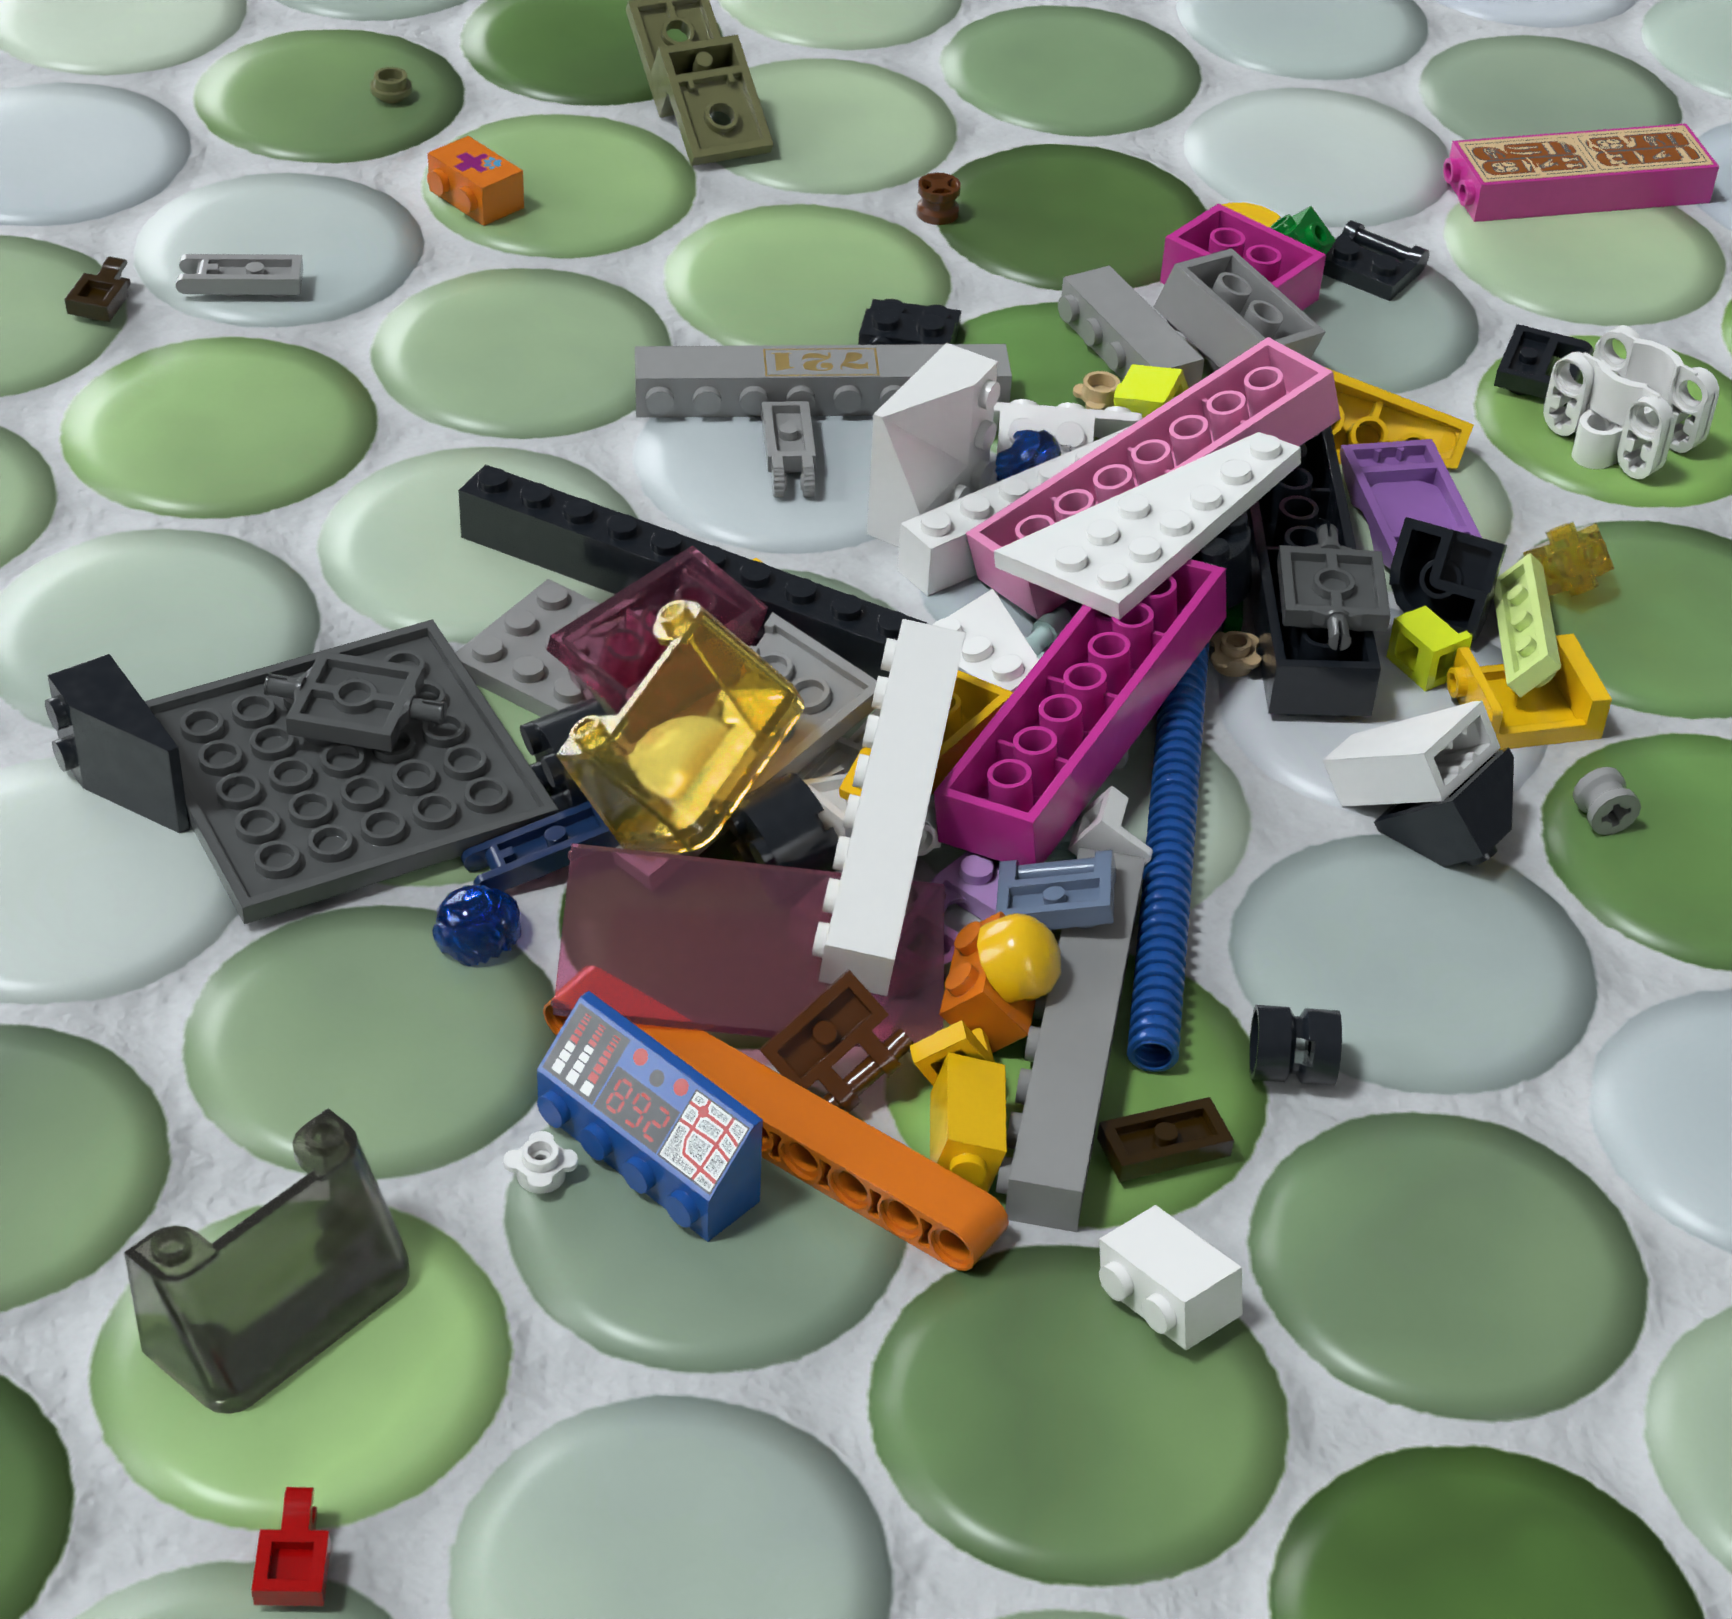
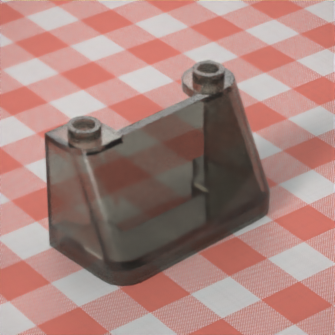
(277, 1285)

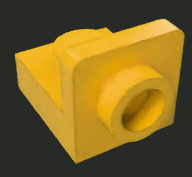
(958, 1039)

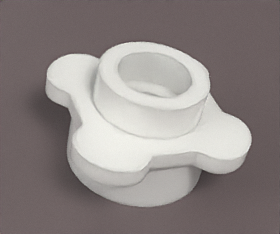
(540, 1163)

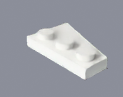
(992, 643)

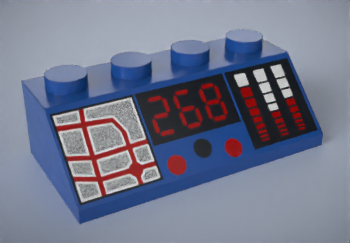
(651, 1118)

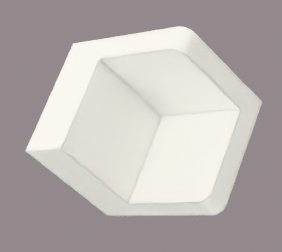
(1101, 829)

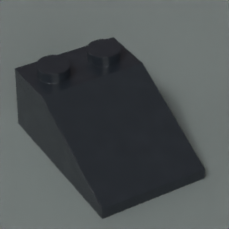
(116, 742)

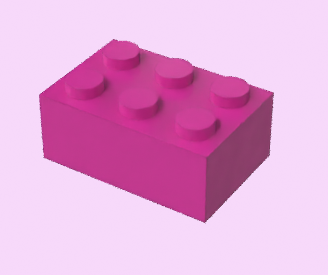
(1282, 260)

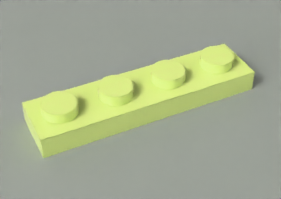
(1526, 626)

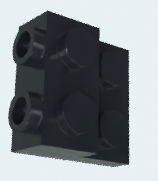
(908, 324)

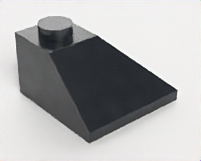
(1463, 824)

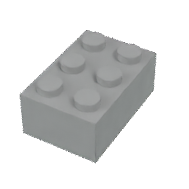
(1232, 307)

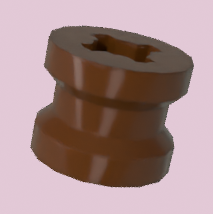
(938, 198)

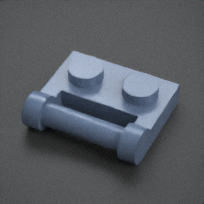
(1060, 891)

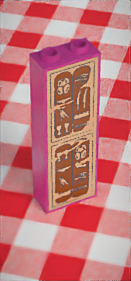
(1580, 172)

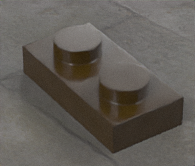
(1165, 1139)

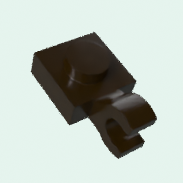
(100, 294)

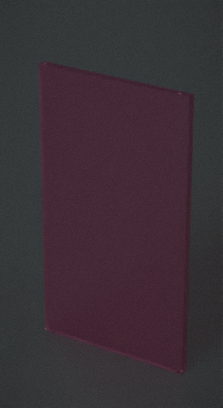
(724, 944)

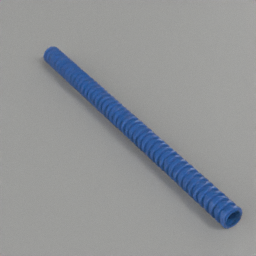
(1168, 876)

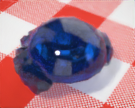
(1026, 452)
(476, 924)

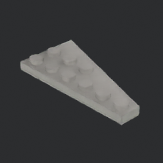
(833, 697)

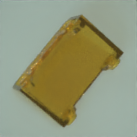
(686, 737)

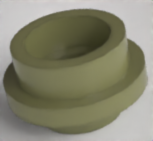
(391, 85)

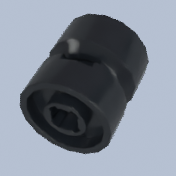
(1274, 1045)

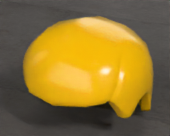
(1019, 957)

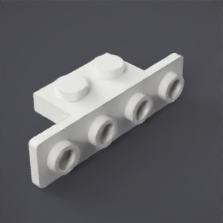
(1067, 421)

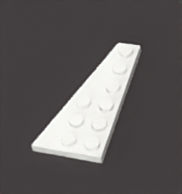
(1141, 537)

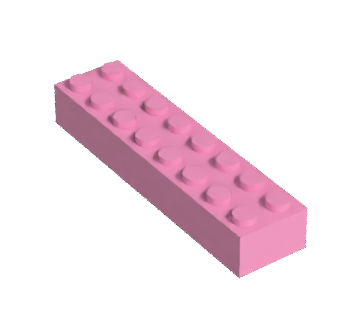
(1259, 391)

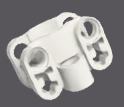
(1629, 409)

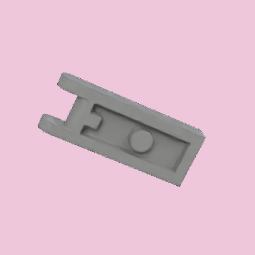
(240, 274)

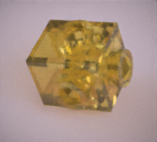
(1579, 558)

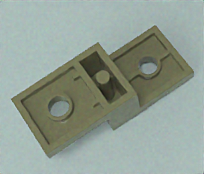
(698, 79)

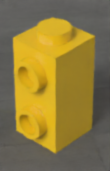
(969, 1118)

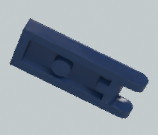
(536, 848)

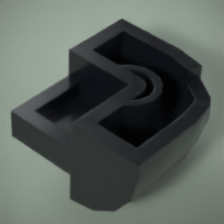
(1446, 573)

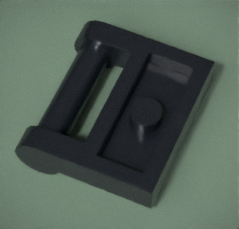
(1373, 262)
(1530, 358)

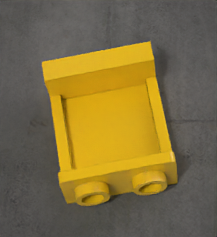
(1562, 711)

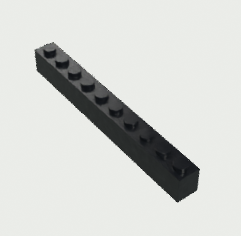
(617, 550)

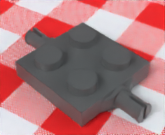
(1333, 588)
(355, 700)

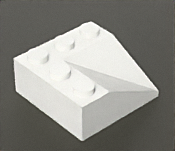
(932, 440)

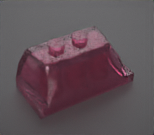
(615, 643)

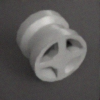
(1606, 800)

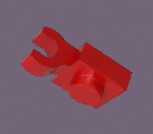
(293, 1560)

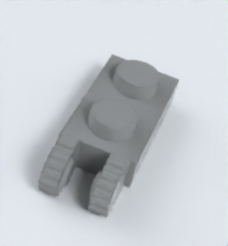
(789, 444)

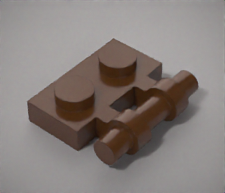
(828, 1031)

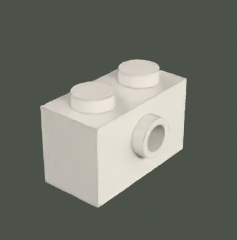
(1170, 1277)

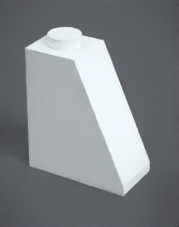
(1413, 757)

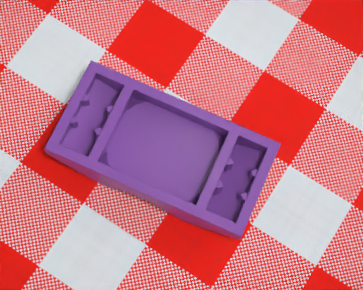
(1402, 482)

